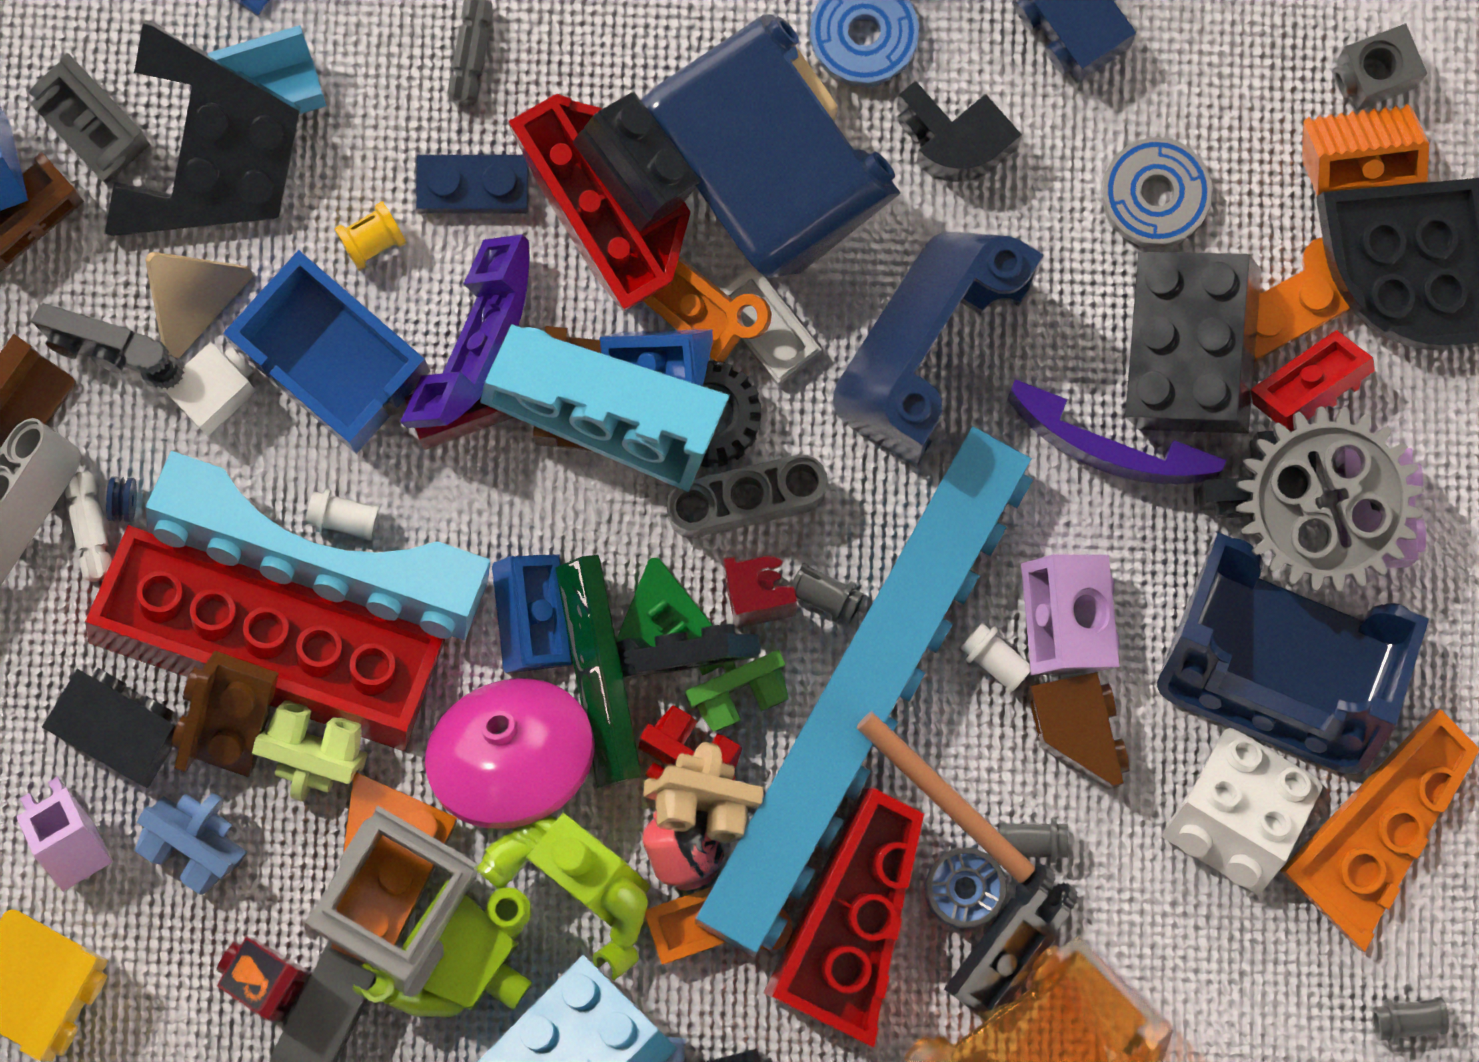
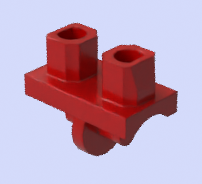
(669, 738)

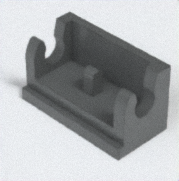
(87, 119)

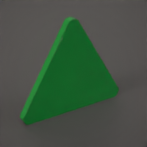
(661, 607)

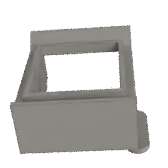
(414, 966)

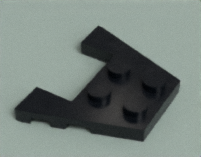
(230, 151)

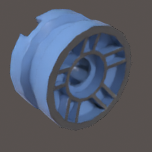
(988, 885)

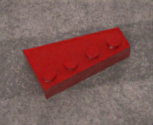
(848, 930)

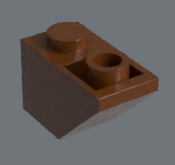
(1075, 727)

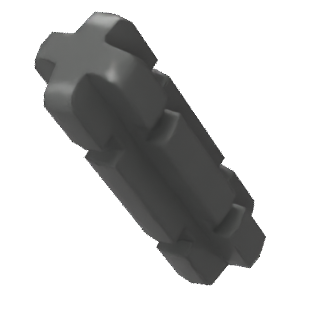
(470, 51)

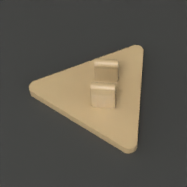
(190, 295)

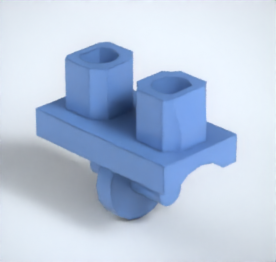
(195, 832)

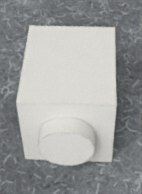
(212, 387)

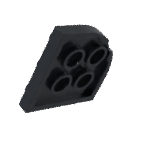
(1408, 259)

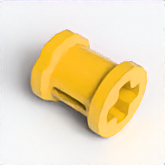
(370, 235)

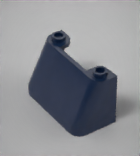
(769, 150)
(880, 387)
(1290, 663)

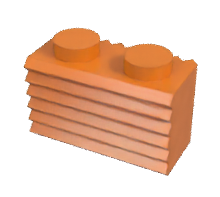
(1365, 150)

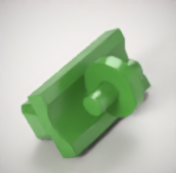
(713, 696)

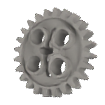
(1378, 481)

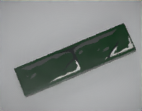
(598, 669)

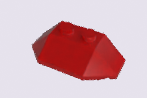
(620, 257)

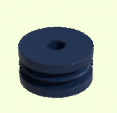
(121, 499)

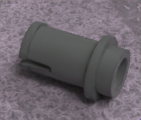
(827, 593)
(1038, 839)
(1409, 1019)

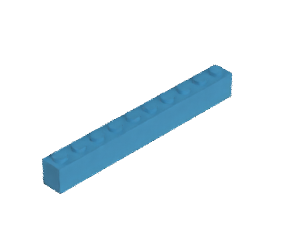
(869, 678)

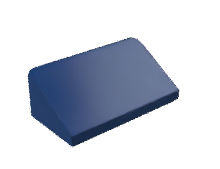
(669, 352)
(530, 613)

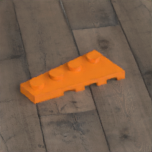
(1371, 840)

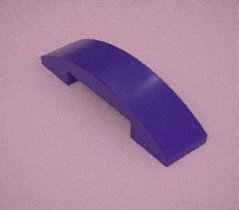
(500, 284)
(1043, 413)

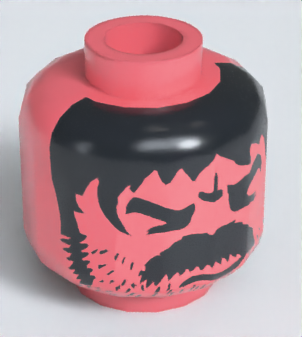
(683, 857)

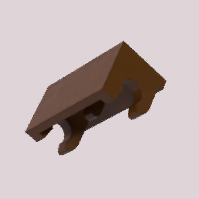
(48, 203)

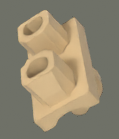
(707, 786)

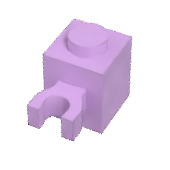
(62, 836)

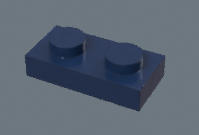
(472, 184)

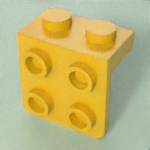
(43, 985)

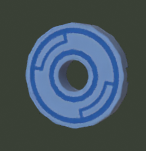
(862, 64)

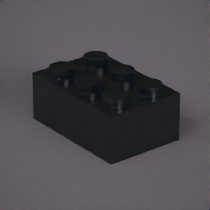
(1193, 342)

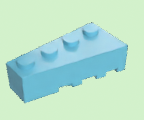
(605, 404)

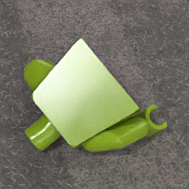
(585, 871)
(473, 959)

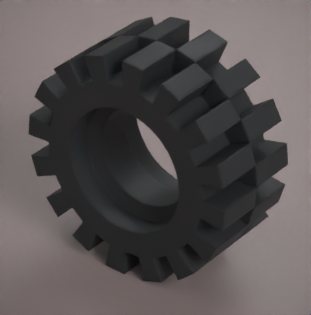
(746, 414)

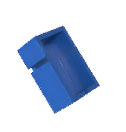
(326, 351)

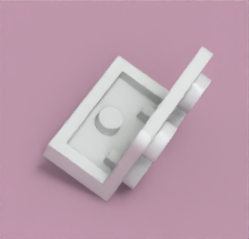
(1244, 811)

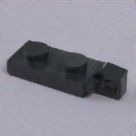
(677, 653)

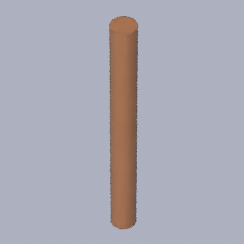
(945, 797)

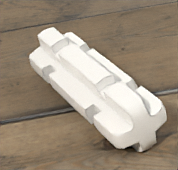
(88, 526)

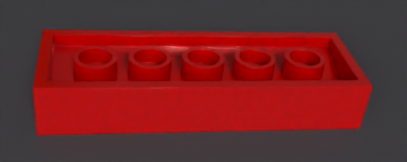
(330, 655)

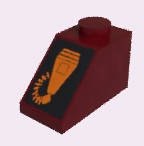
(261, 978)

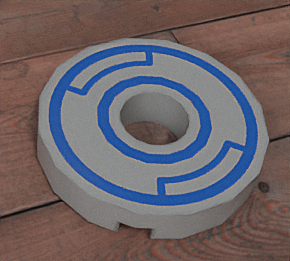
(1164, 161)

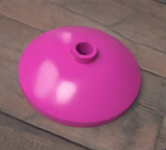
(512, 774)

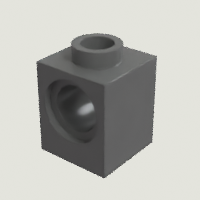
(1392, 48)

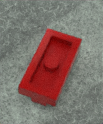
(1313, 379)

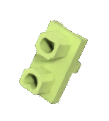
(308, 758)

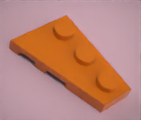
(393, 876)

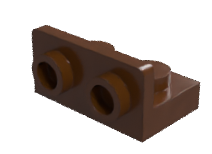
(225, 714)

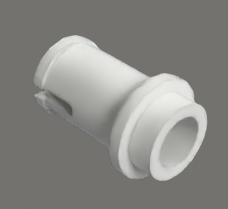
(342, 515)
(995, 657)

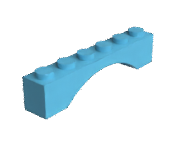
(423, 584)

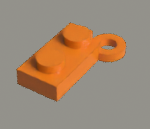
(697, 303)

